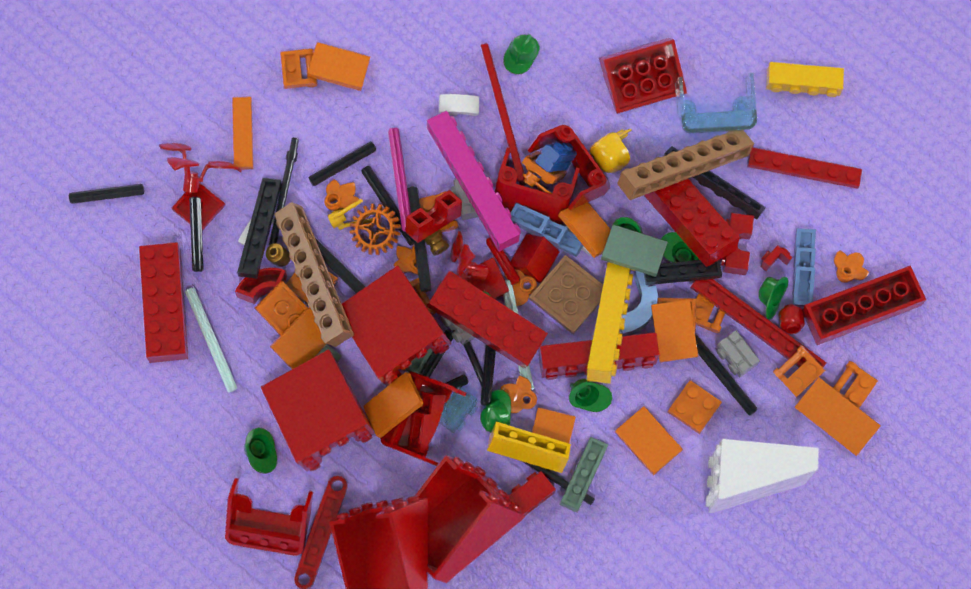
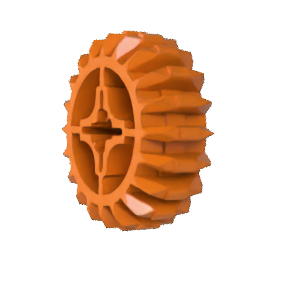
(376, 221)

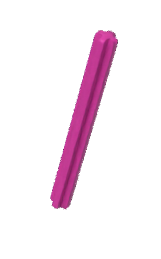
(399, 173)

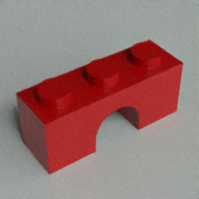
(422, 224)
(738, 260)

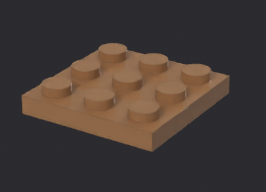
(568, 294)

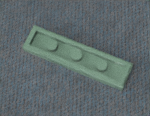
(583, 474)

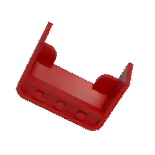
(588, 167)
(537, 200)
(399, 436)
(266, 529)

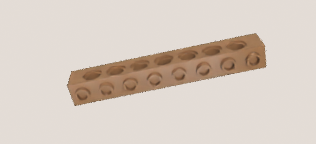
(684, 163)
(313, 275)

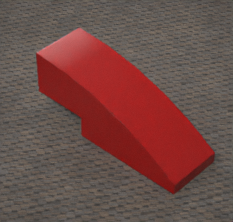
(426, 420)

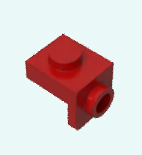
(770, 257)

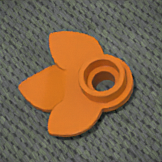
(532, 180)
(341, 193)
(406, 259)
(852, 265)
(522, 294)
(518, 392)

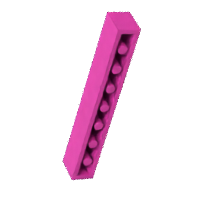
(473, 180)

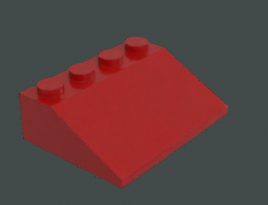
(642, 74)

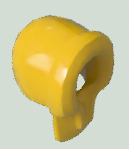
(610, 152)

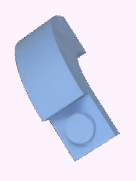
(641, 316)

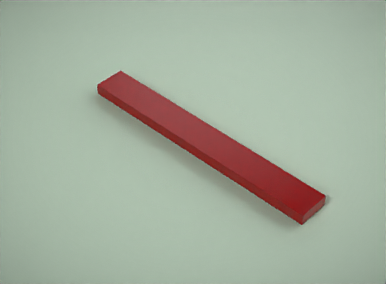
(503, 113)
(751, 319)

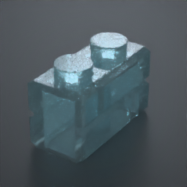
(457, 410)

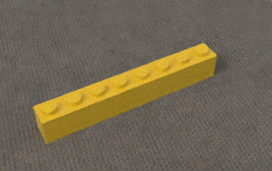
(609, 323)

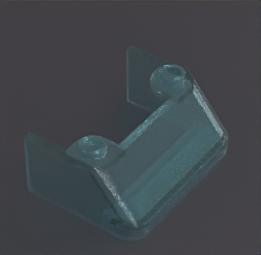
(741, 118)

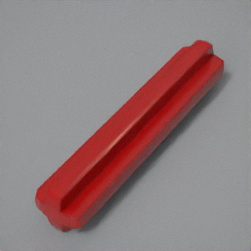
(504, 262)

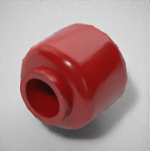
(791, 319)

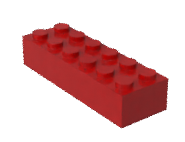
(695, 221)
(163, 302)
(863, 305)
(487, 319)
(573, 357)

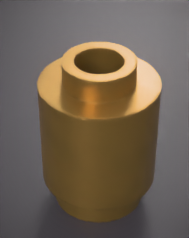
(278, 255)

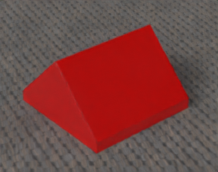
(535, 257)

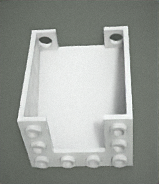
(756, 470)

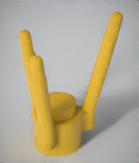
(337, 216)

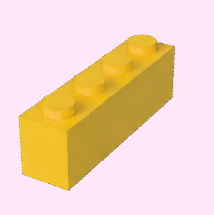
(805, 79)
(528, 447)

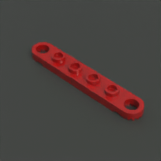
(320, 532)

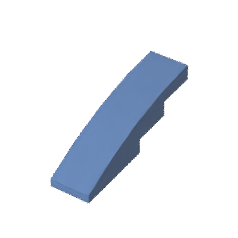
(541, 225)
(804, 266)

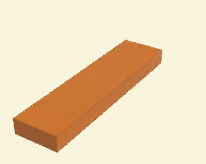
(242, 132)

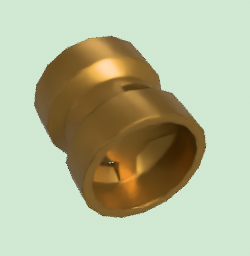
(437, 243)

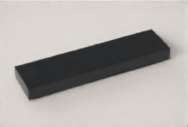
(684, 272)

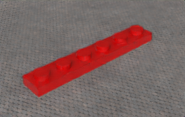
(805, 168)

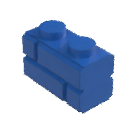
(556, 157)

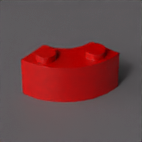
(252, 289)

